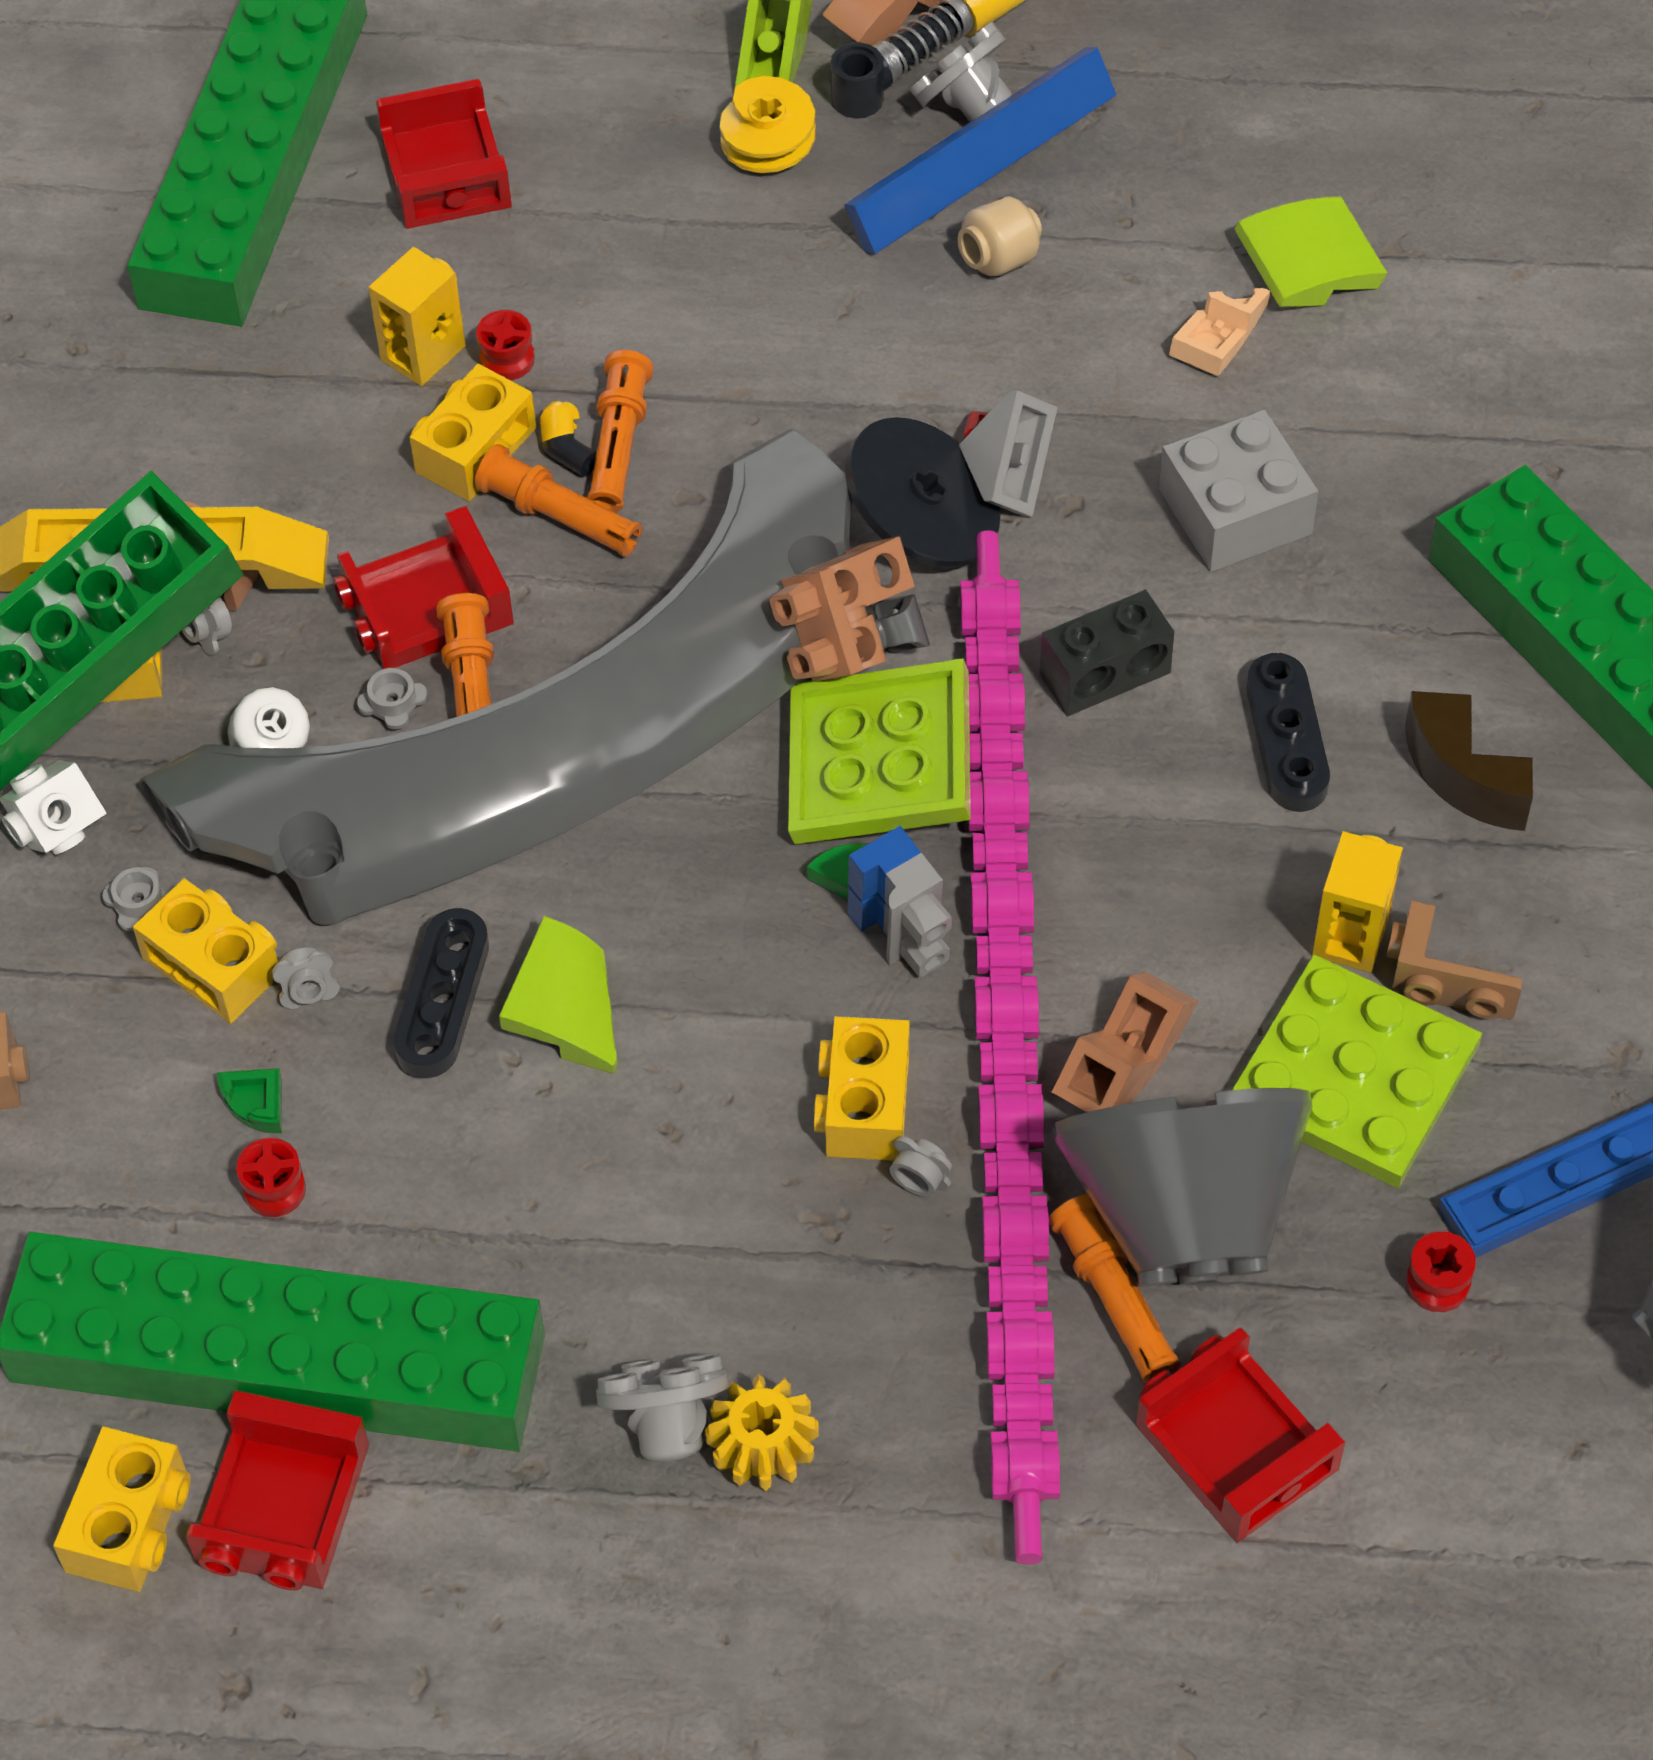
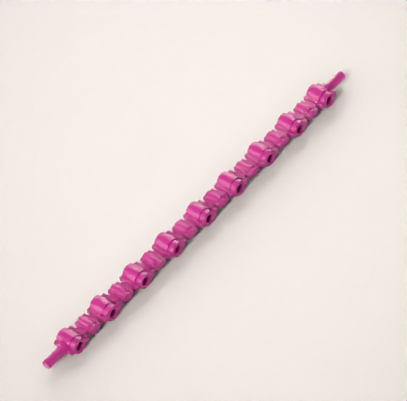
(1007, 1011)

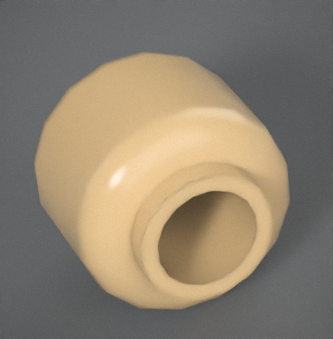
(999, 236)

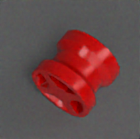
(504, 330)
(260, 1166)
(1442, 1287)

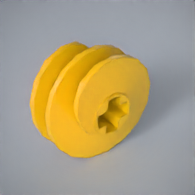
(767, 125)

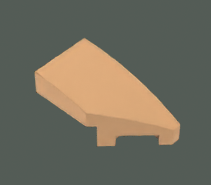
(1219, 331)

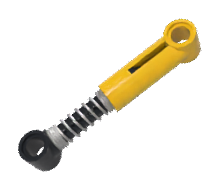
(865, 71)

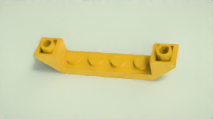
(279, 547)

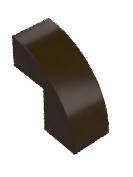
(1479, 785)

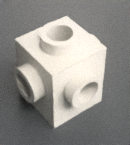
(66, 797)

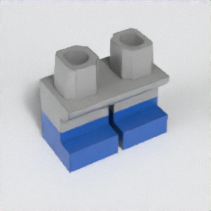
(903, 895)

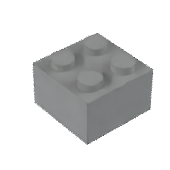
(1238, 490)

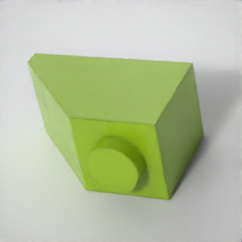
(773, 38)

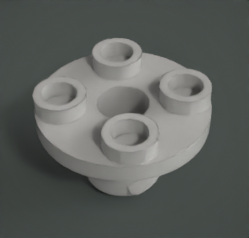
(967, 78)
(665, 1403)

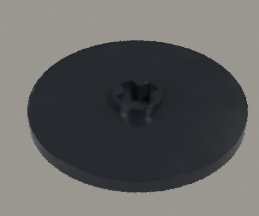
(886, 479)

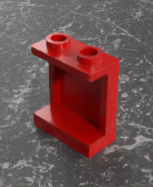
(443, 153)
(401, 591)
(1235, 1435)
(280, 1492)

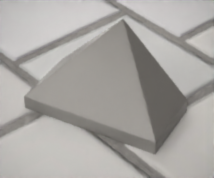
(1010, 451)

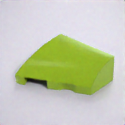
(564, 997)

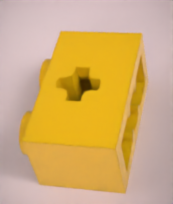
(417, 315)

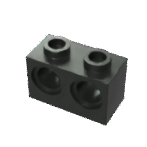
(1106, 652)

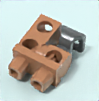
(832, 617)

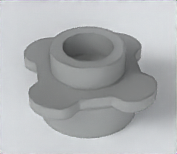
(209, 627)
(392, 684)
(130, 885)
(305, 977)
(920, 1166)

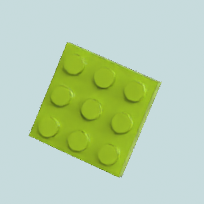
(879, 752)
(1371, 1065)

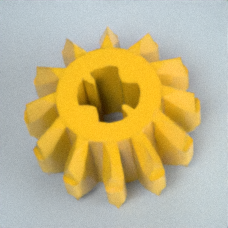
(762, 1432)

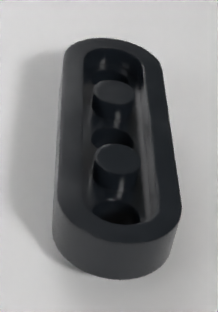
(1285, 748)
(440, 973)

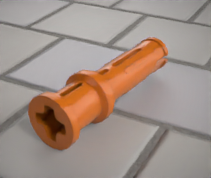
(621, 410)
(536, 491)
(466, 649)
(1103, 1264)

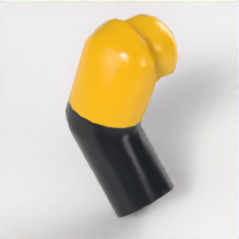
(559, 441)

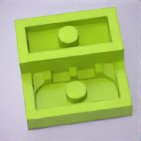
(1310, 251)

